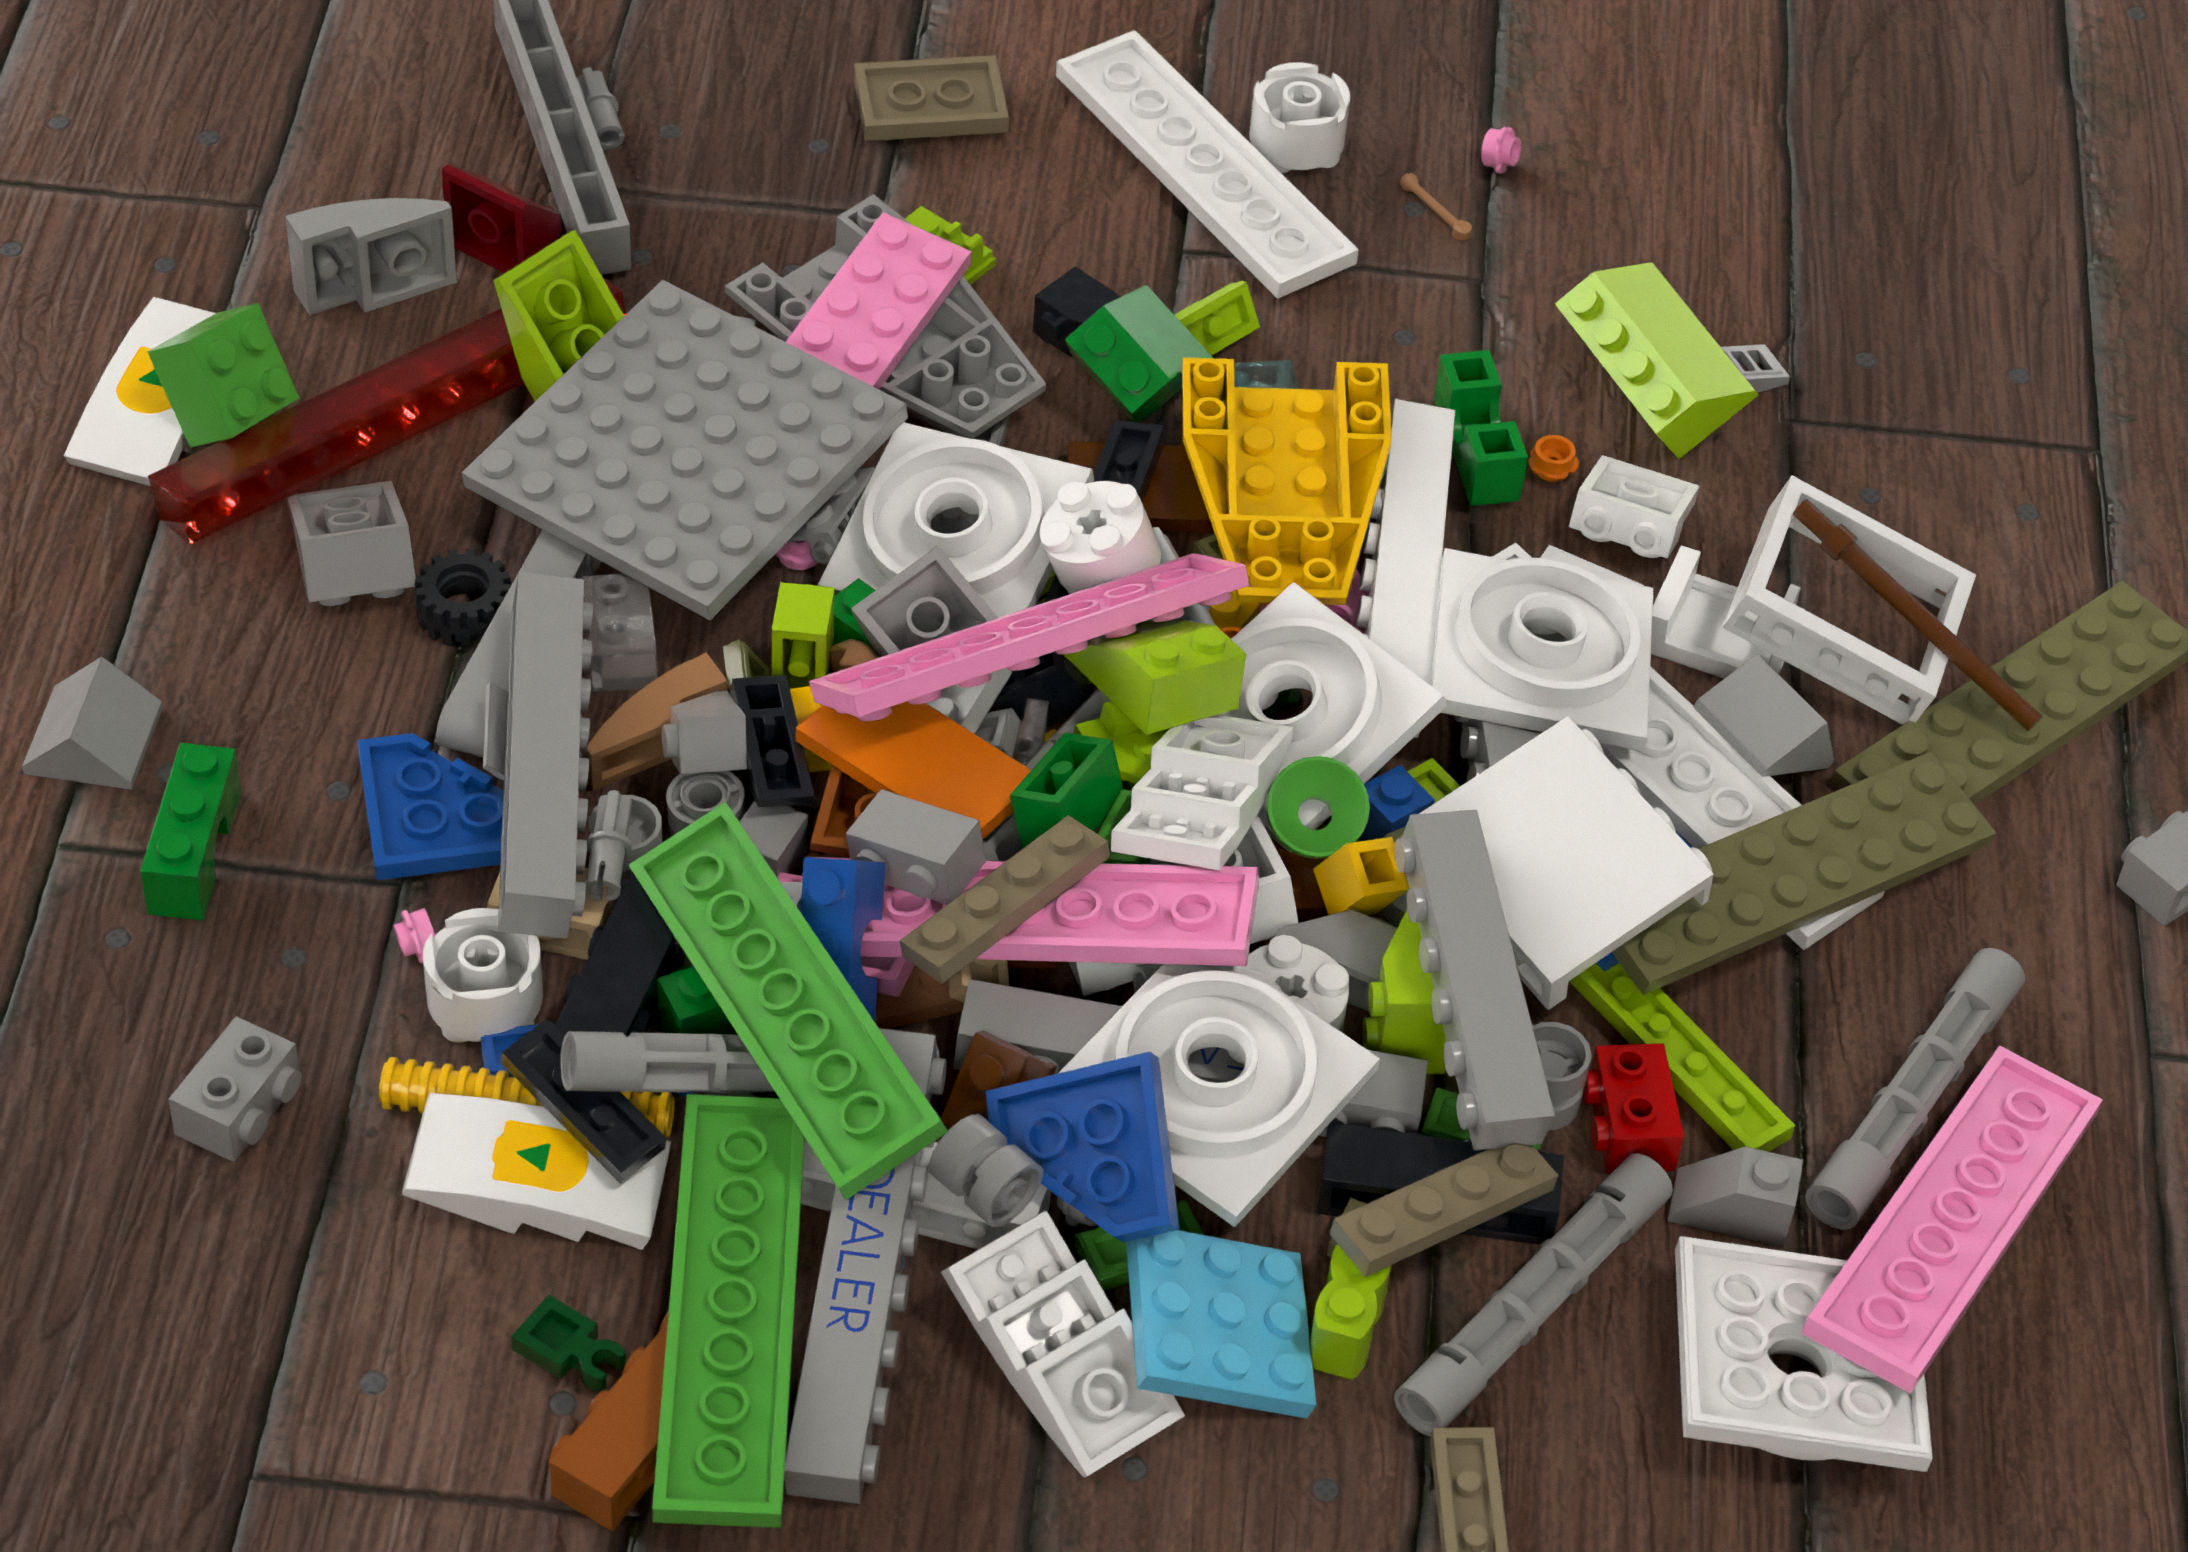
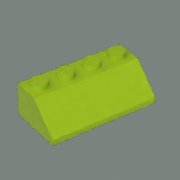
(1657, 353)

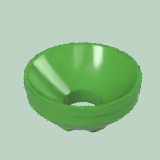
(1324, 781)

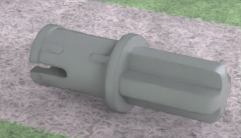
(602, 108)
(608, 845)

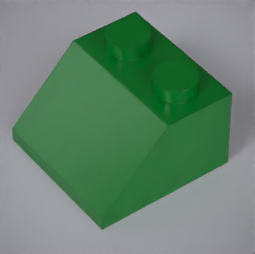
(1135, 351)

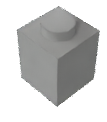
(778, 834)

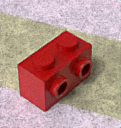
(1633, 1105)

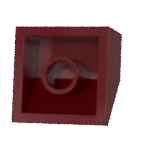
(496, 221)

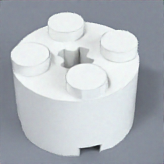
(1299, 117)
(1097, 534)
(1305, 976)
(481, 977)

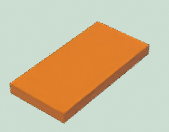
(920, 758)

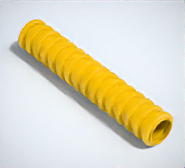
(411, 1085)

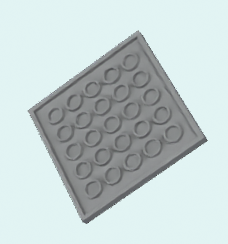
(685, 448)

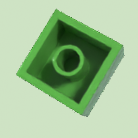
(223, 375)

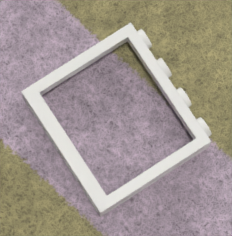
(1822, 647)

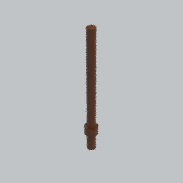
(1841, 544)

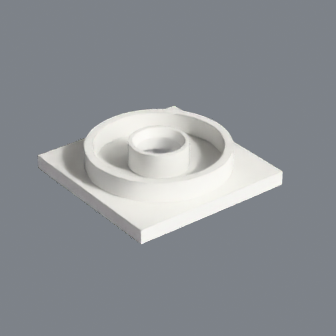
(937, 471)
(1512, 678)
(1361, 699)
(1243, 1133)
(1754, 1303)

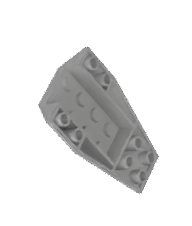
(957, 372)

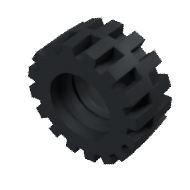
(456, 576)

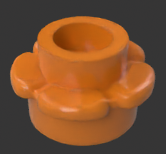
(1553, 458)

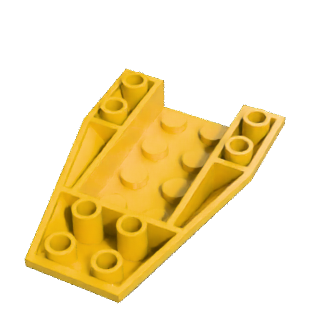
(1288, 472)

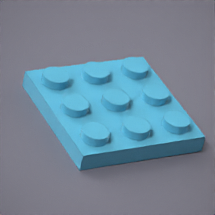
(1221, 1322)

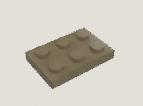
(931, 98)

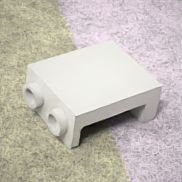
(1691, 620)

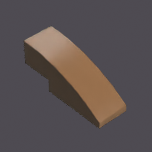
(633, 734)

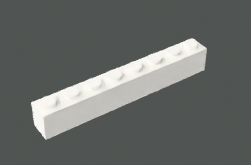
(1408, 537)

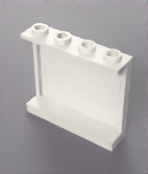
(1575, 855)

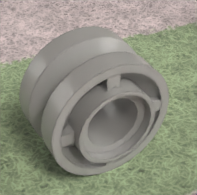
(699, 793)

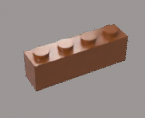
(614, 1451)

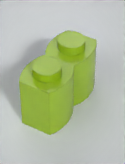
(1346, 1317)

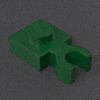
(563, 1339)

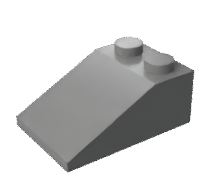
(352, 543)

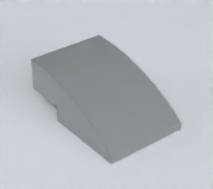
(370, 252)

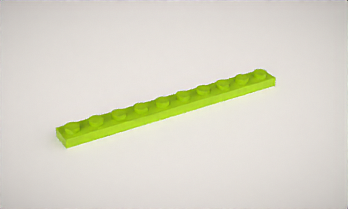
(1696, 1064)

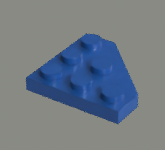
(426, 809)
(1098, 1141)

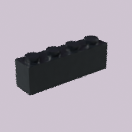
(622, 969)
(1377, 1162)

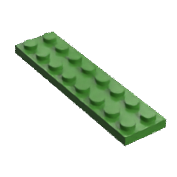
(788, 1001)
(730, 1315)

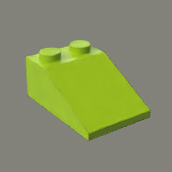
(555, 310)
(1166, 672)
(1401, 1004)

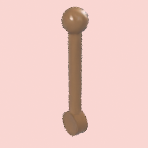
(1460, 229)

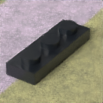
(597, 1119)

